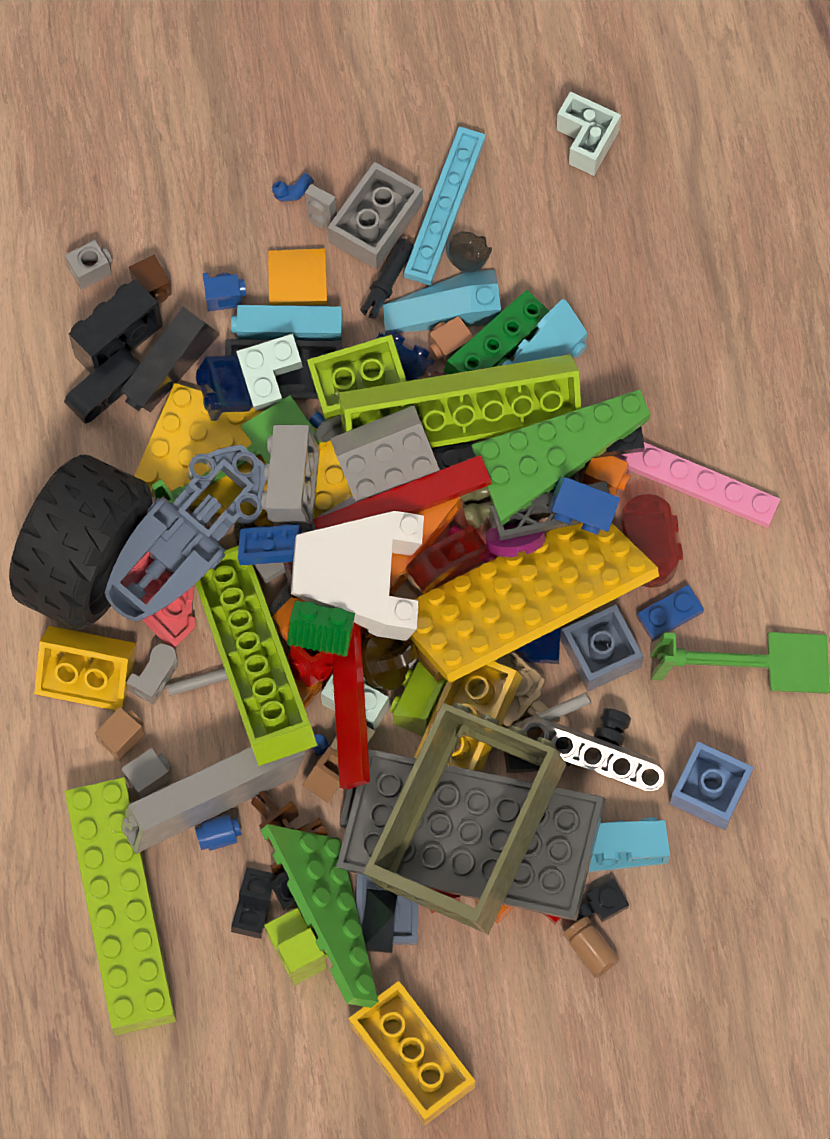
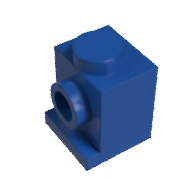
(223, 291)

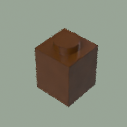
(152, 278)

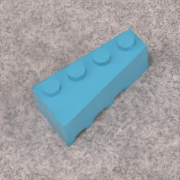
(630, 845)

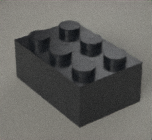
(116, 324)

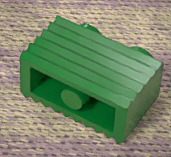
(321, 628)

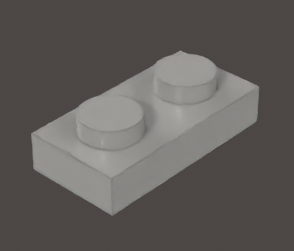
(320, 206)

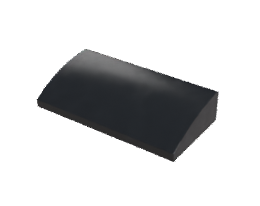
(297, 382)

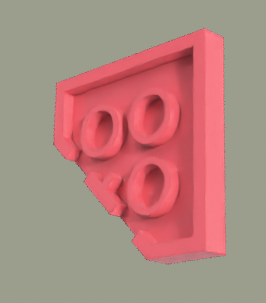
(173, 621)

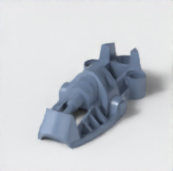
(179, 539)

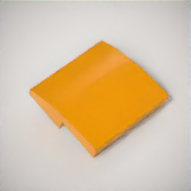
(297, 277)

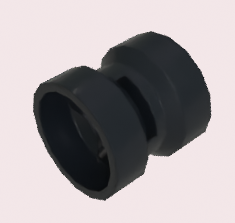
(613, 726)

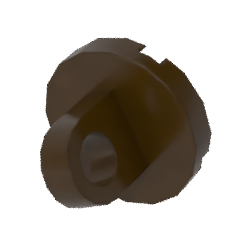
(386, 661)

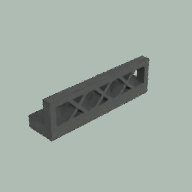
(535, 511)

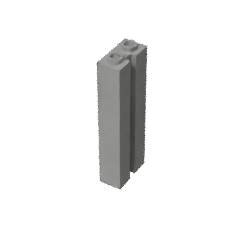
(203, 796)

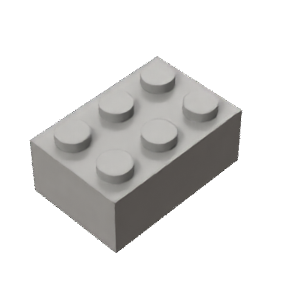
(375, 215)
(385, 454)
(291, 476)

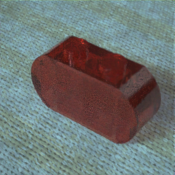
(652, 530)
(447, 559)

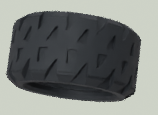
(76, 539)

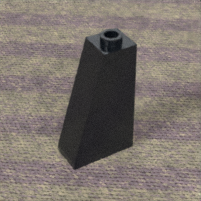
(168, 360)

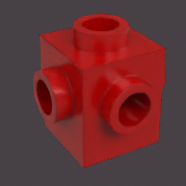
(310, 665)

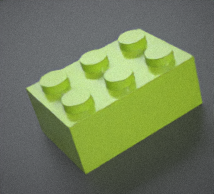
(353, 369)

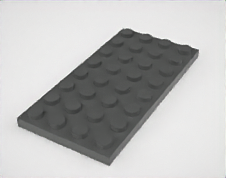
(468, 830)

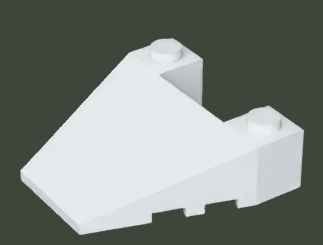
(352, 569)

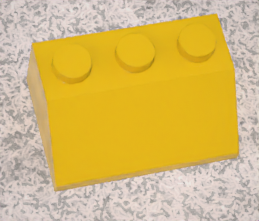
(84, 668)

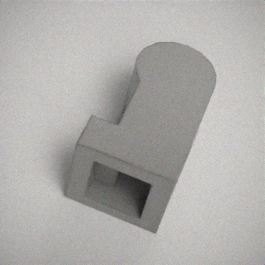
(155, 675)

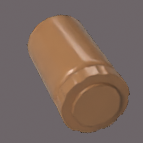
(591, 946)

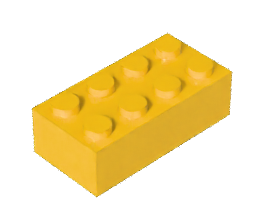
(484, 692)
(412, 1053)

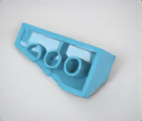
(467, 295)
(557, 335)

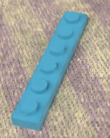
(444, 206)

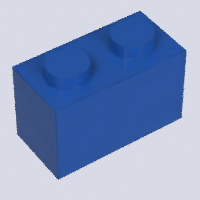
(583, 504)

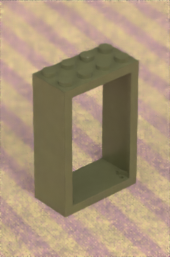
(398, 833)

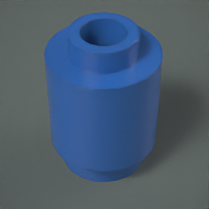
(218, 832)

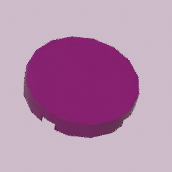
(512, 546)

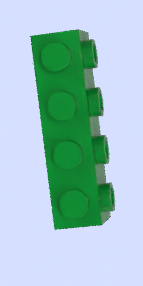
(500, 337)

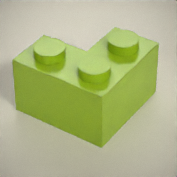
(296, 946)

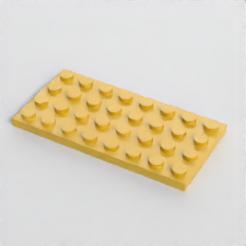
(187, 431)
(525, 597)

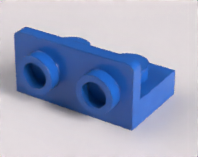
(267, 544)

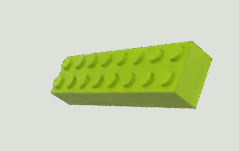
(473, 402)
(254, 661)
(119, 909)

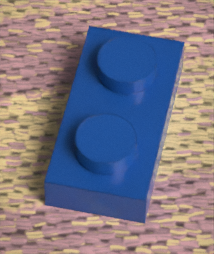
(670, 612)

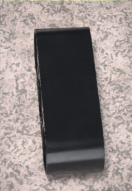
(102, 386)

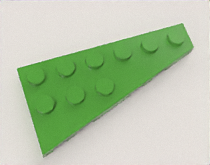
(534, 457)
(327, 904)

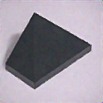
(379, 920)

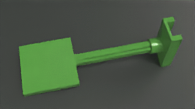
(257, 430)
(793, 661)

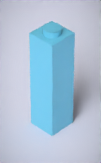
(273, 322)

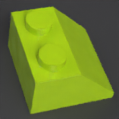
(418, 700)

